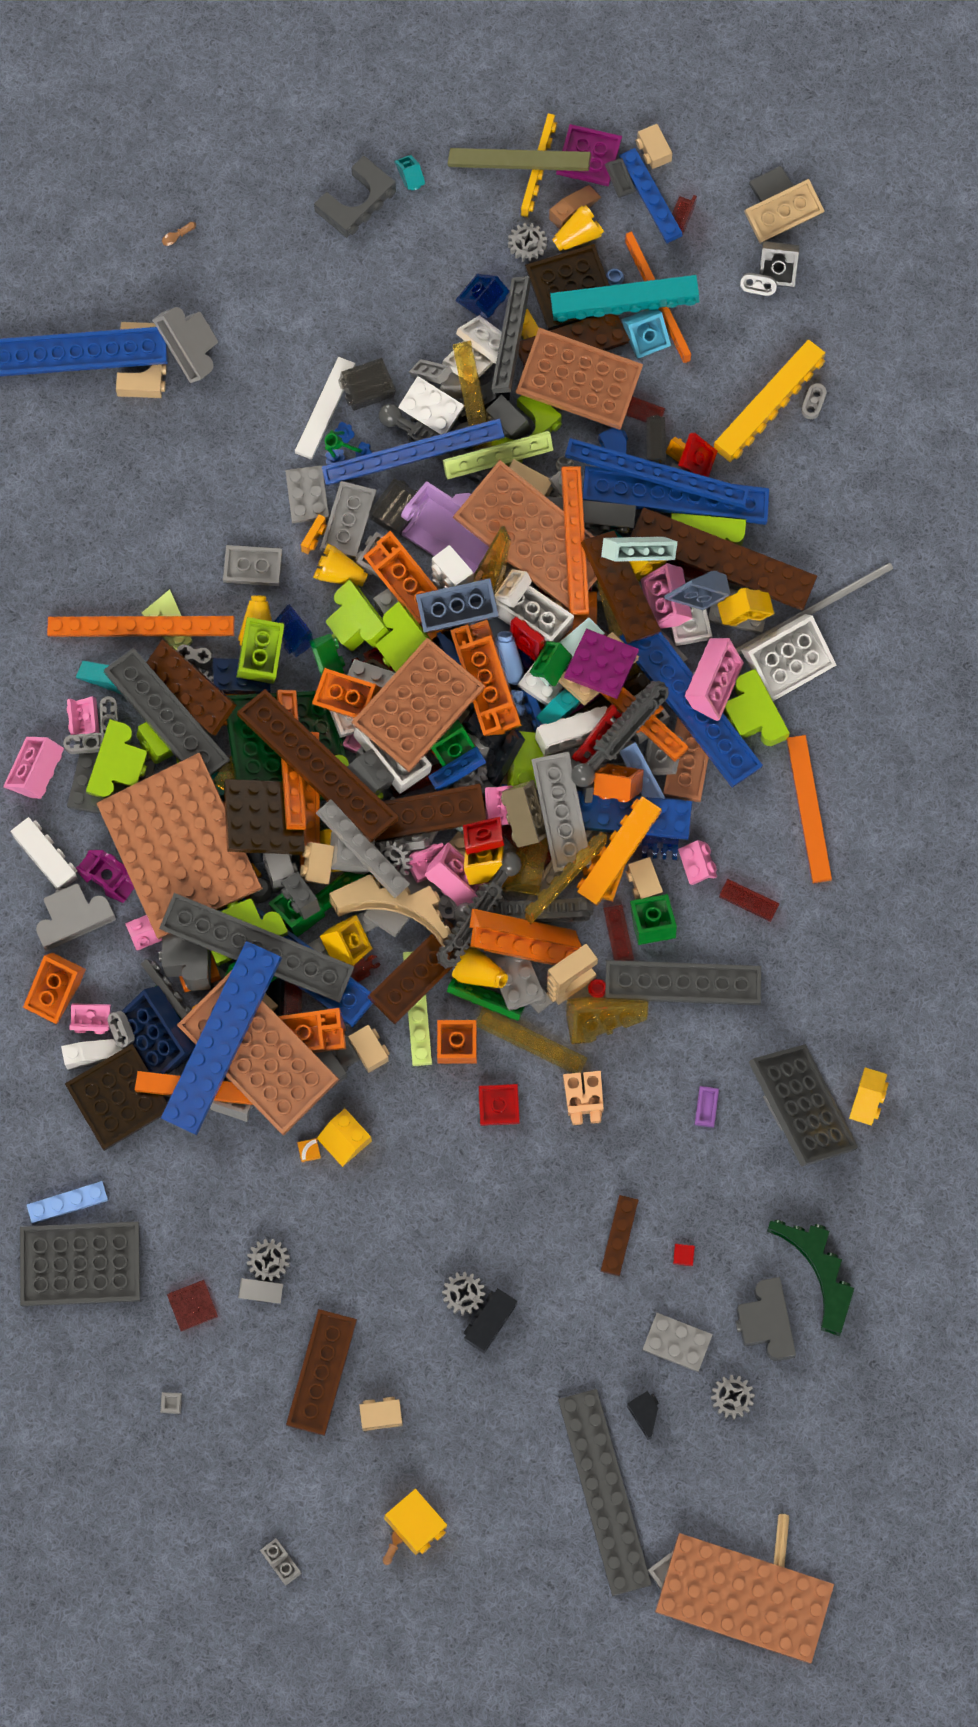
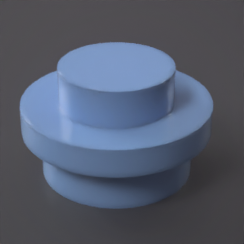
(615, 277)

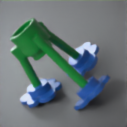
(340, 438)

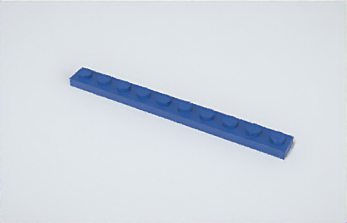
(413, 452)
(656, 473)

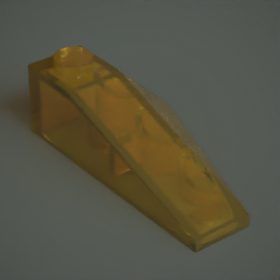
(495, 560)
(531, 874)
(594, 1016)

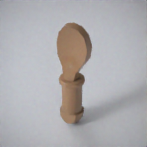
(171, 238)
(396, 1540)

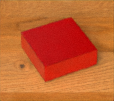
(683, 1255)

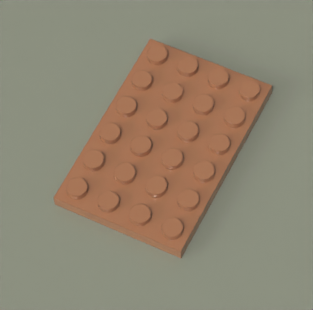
(579, 378)
(418, 705)

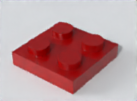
(697, 456)
(526, 638)
(483, 835)
(499, 1104)

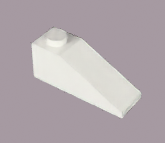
(88, 1052)

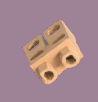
(584, 1103)

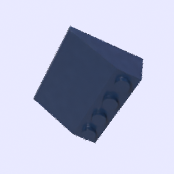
(156, 1032)

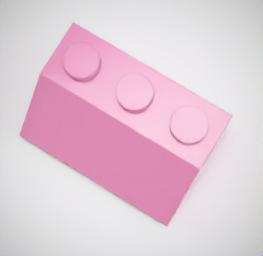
(659, 584)
(34, 767)
(449, 875)

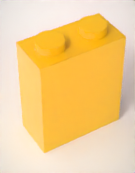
(416, 1522)

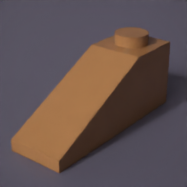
(565, 208)

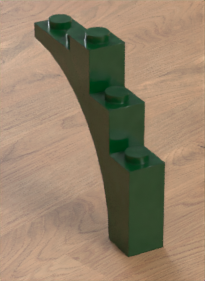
(826, 1267)

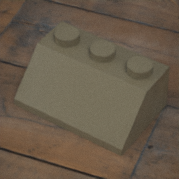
(524, 813)

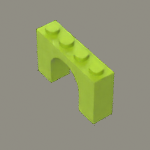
(542, 415)

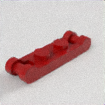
(596, 734)

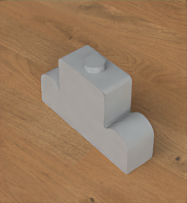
(188, 341)
(72, 916)

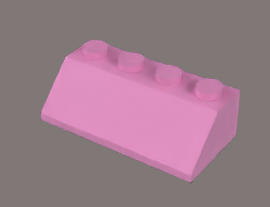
(714, 678)

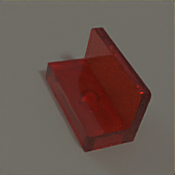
(683, 211)

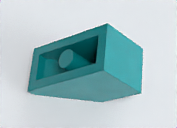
(410, 172)
(558, 708)

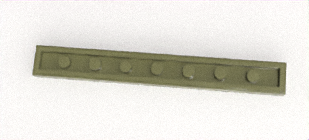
(519, 159)

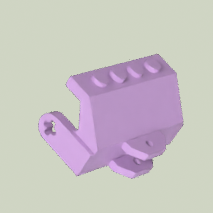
(435, 527)

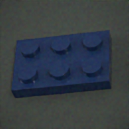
(225, 678)

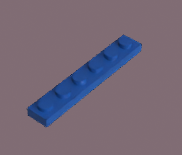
(651, 196)

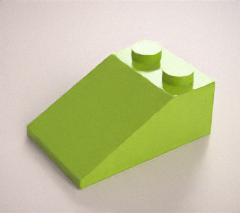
(260, 650)
(522, 768)

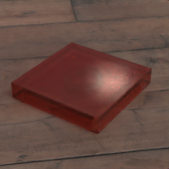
(192, 1305)

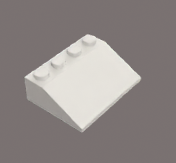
(790, 656)

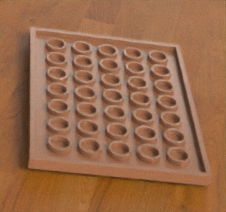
(176, 841)

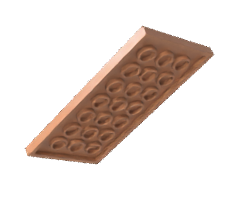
(532, 525)
(271, 1064)
(744, 1598)

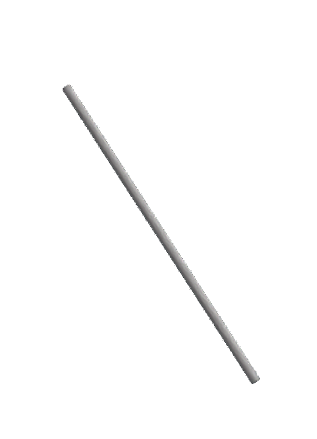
(823, 603)

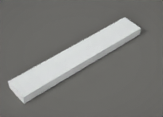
(323, 411)

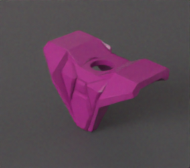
(97, 861)

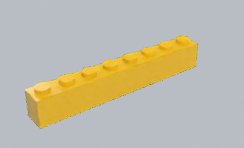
(769, 401)

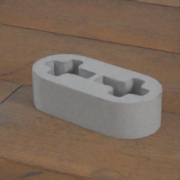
(120, 1029)

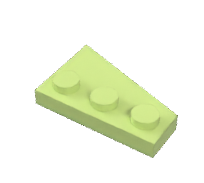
(167, 607)

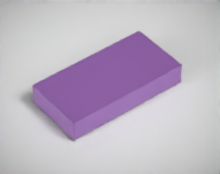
(706, 1106)

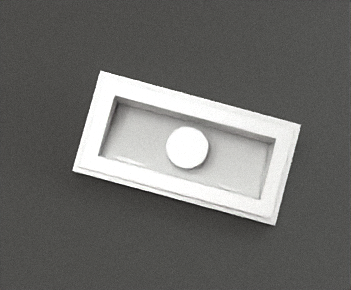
(513, 587)

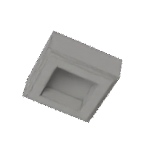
(171, 1403)

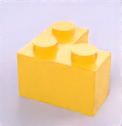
(744, 606)
(870, 1092)

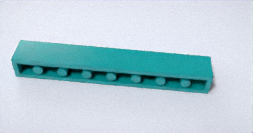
(625, 298)

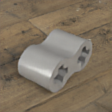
(195, 655)

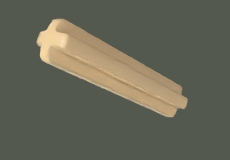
(781, 1540)

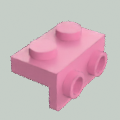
(83, 716)
(494, 805)
(422, 859)
(697, 862)
(142, 933)
(90, 1018)

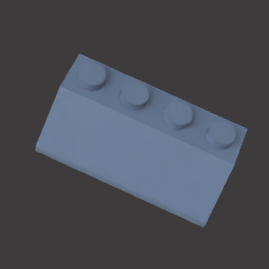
(457, 605)

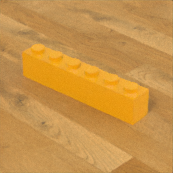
(619, 850)

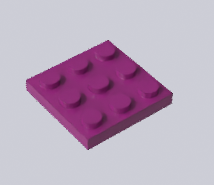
(603, 149)
(601, 663)

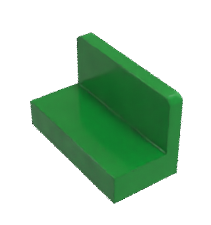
(551, 662)

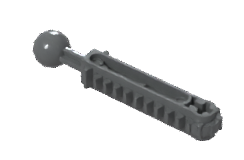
(391, 416)
(621, 731)
(486, 899)
(558, 911)

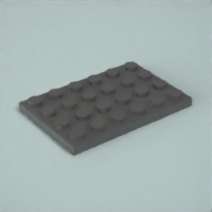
(803, 1105)
(79, 1264)

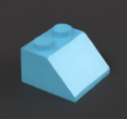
(646, 332)

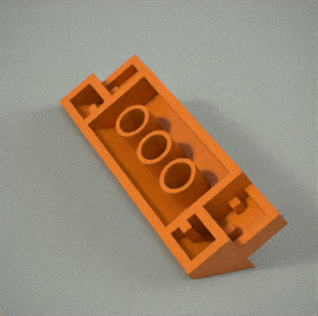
(401, 574)
(482, 660)
(521, 939)
(318, 1029)

